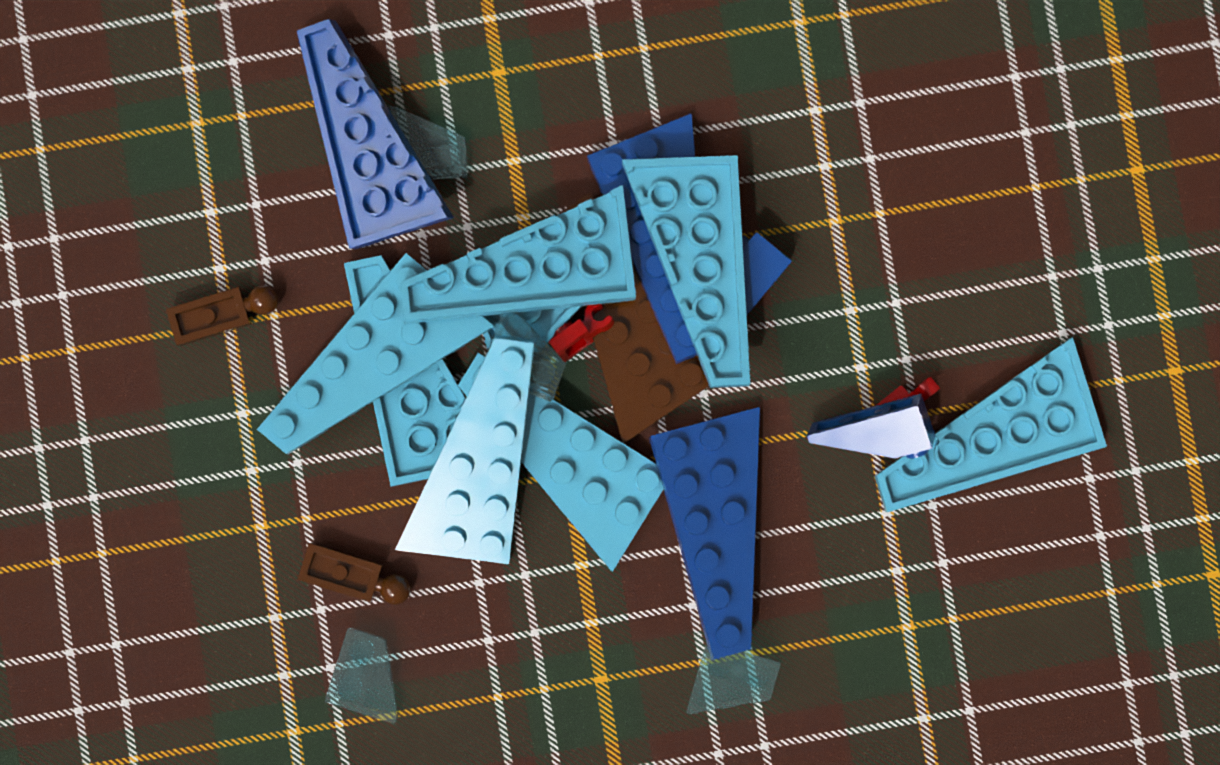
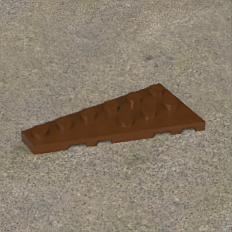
(639, 365)

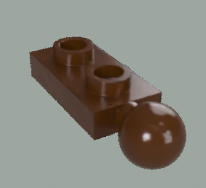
(219, 313)
(351, 575)

